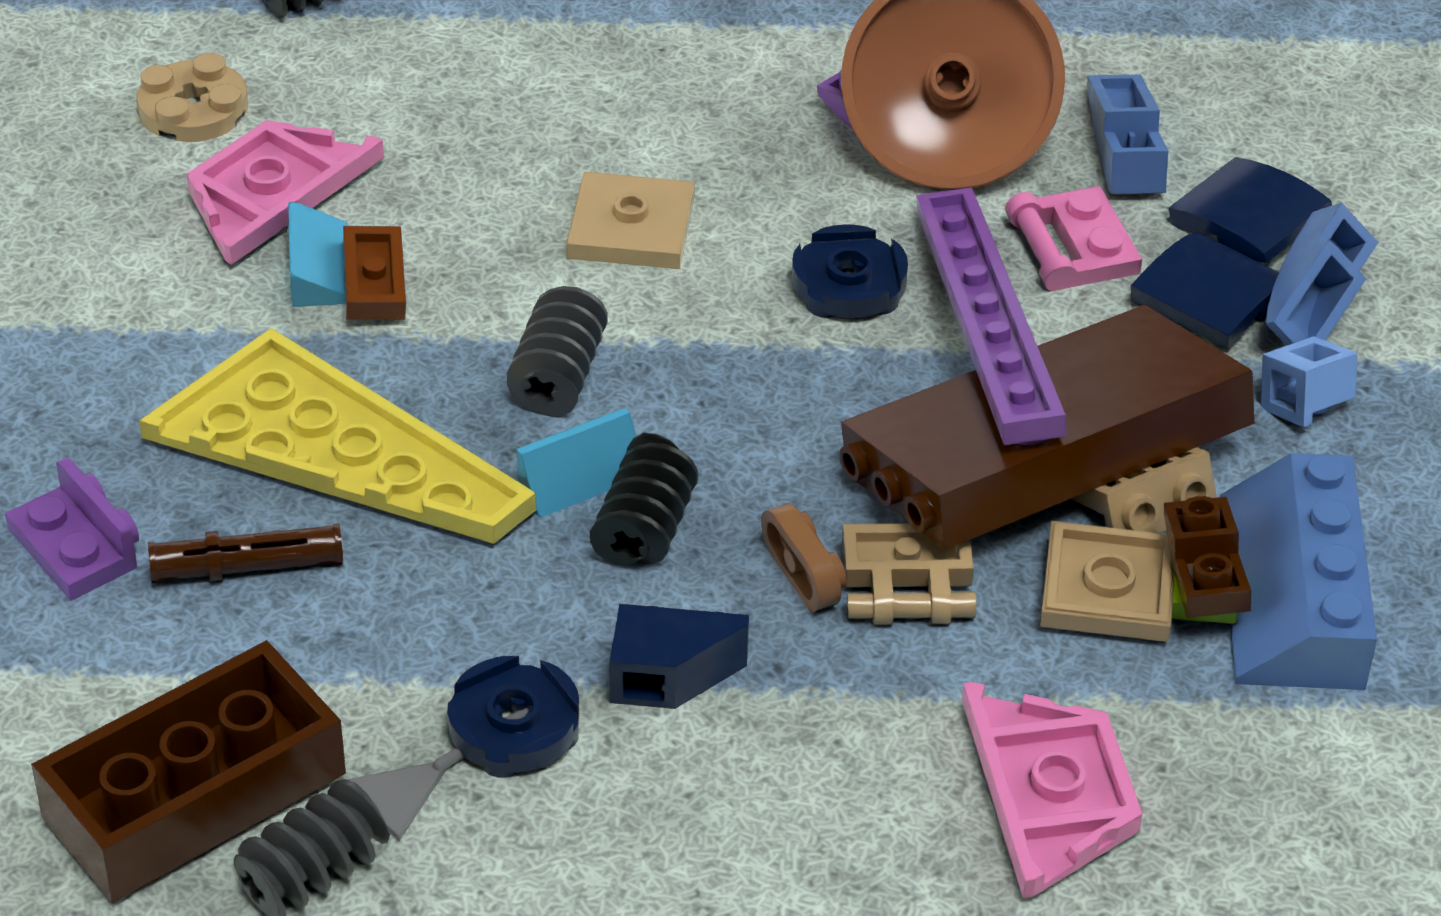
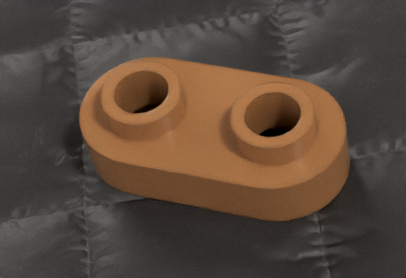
(802, 556)

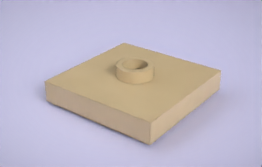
(631, 220)
(1108, 582)

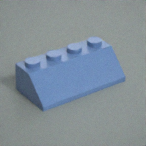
(1305, 576)

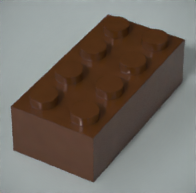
(189, 770)

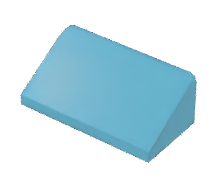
(315, 257)
(575, 461)

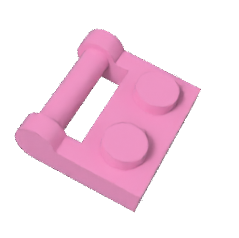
(1086, 228)

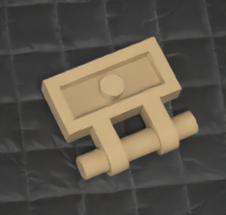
(902, 557)

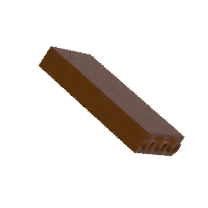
(1130, 399)

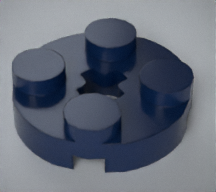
(872, 288)
(513, 744)

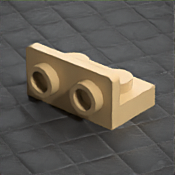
(1139, 498)

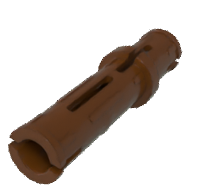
(244, 553)

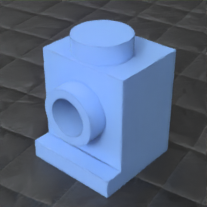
(1307, 379)

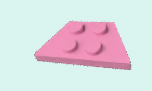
(250, 182)
(1052, 783)

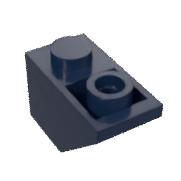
(673, 654)

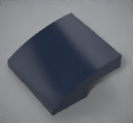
(1249, 208)
(1206, 288)

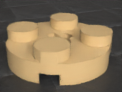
(166, 91)

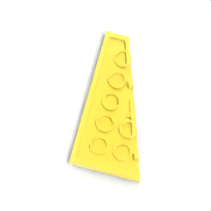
(318, 428)

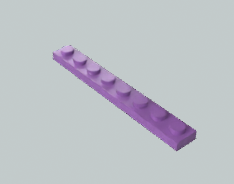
(991, 319)

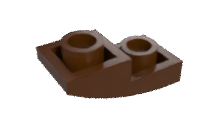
(1207, 556)

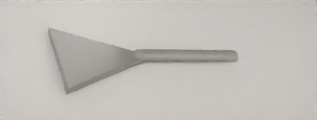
(404, 791)

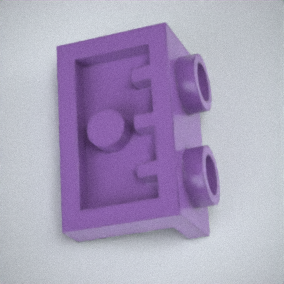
(76, 533)

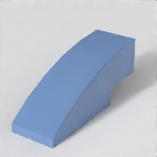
(1127, 134)
(1319, 275)

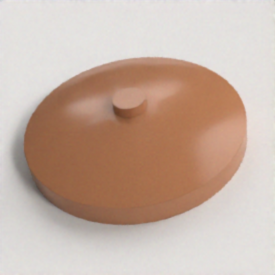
(953, 88)

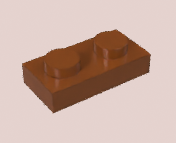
(374, 273)

